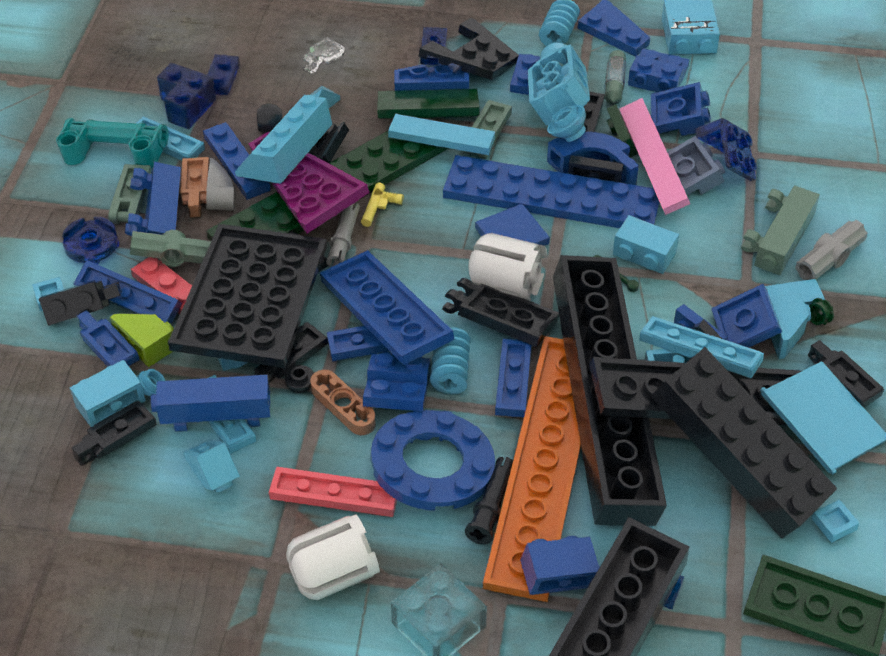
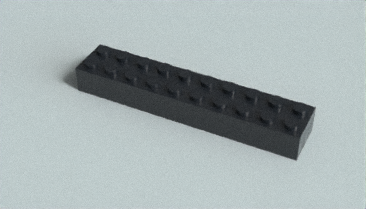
(615, 449)

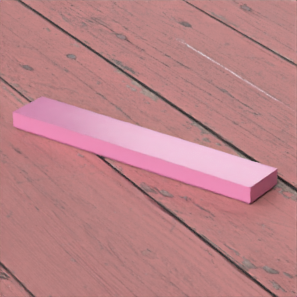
(654, 157)

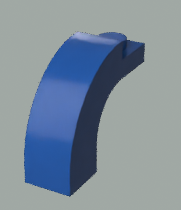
(593, 146)

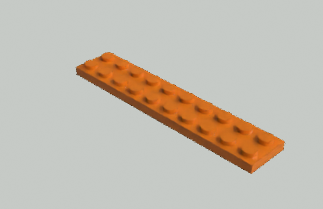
(540, 474)

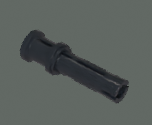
(488, 509)

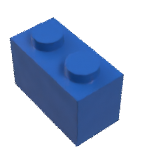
(559, 564)

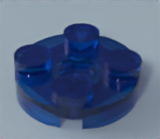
(101, 247)

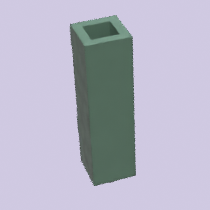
(786, 229)

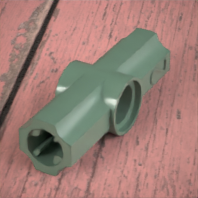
(171, 247)

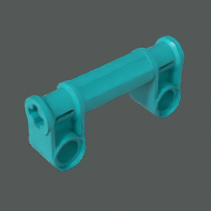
(144, 141)

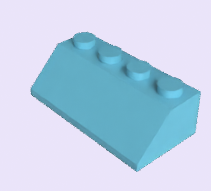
(288, 141)

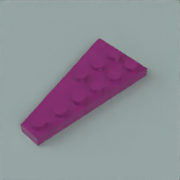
(317, 190)

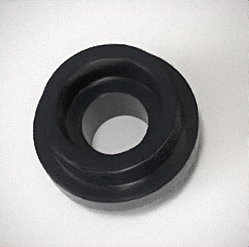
(300, 384)

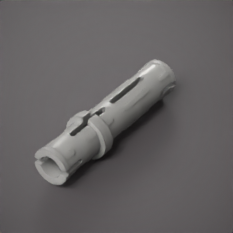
(341, 240)

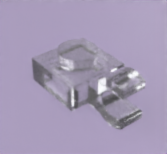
(323, 51)

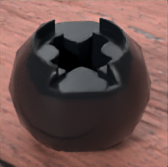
(268, 117)

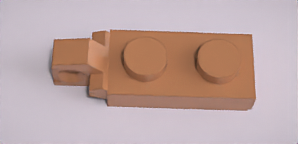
(194, 183)

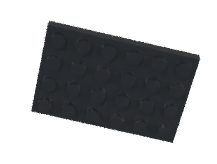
(249, 296)

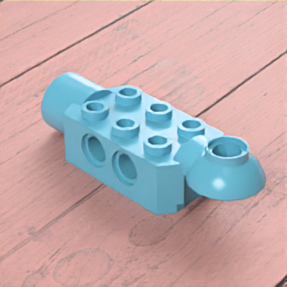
(560, 91)

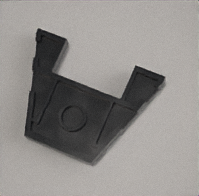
(481, 56)

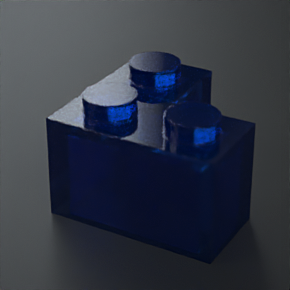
(185, 94)

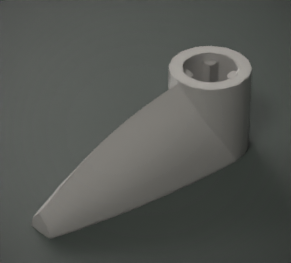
(219, 188)

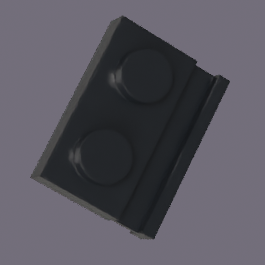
(330, 142)

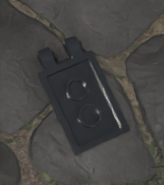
(501, 311)

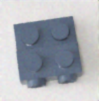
(696, 167)

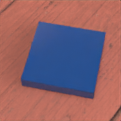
(514, 223)
(747, 317)

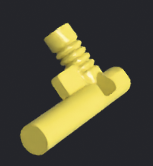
(380, 200)

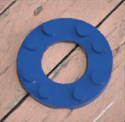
(427, 492)

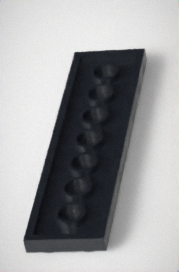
(626, 386)

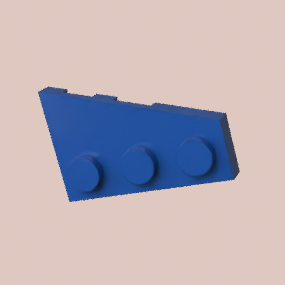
(614, 27)
(431, 78)

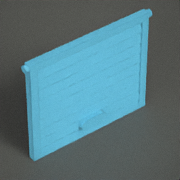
(825, 416)

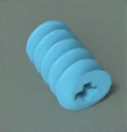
(559, 22)
(451, 364)

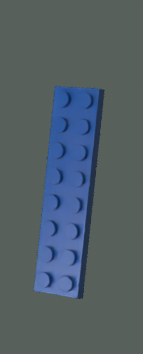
(549, 192)

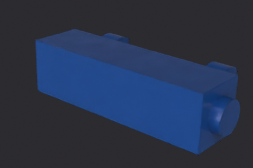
(161, 199)
(212, 400)

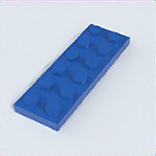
(387, 307)

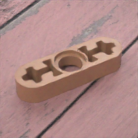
(343, 413)

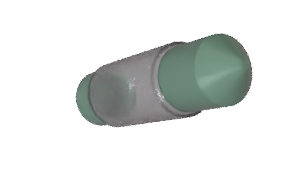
(615, 76)

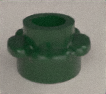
(821, 311)

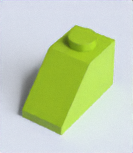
(145, 334)

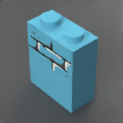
(690, 27)

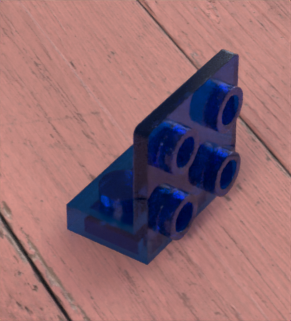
(733, 142)

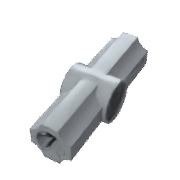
(831, 250)

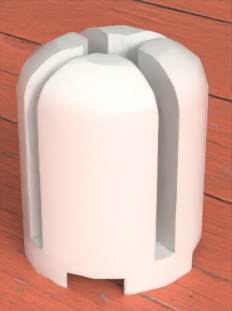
(507, 265)
(331, 558)

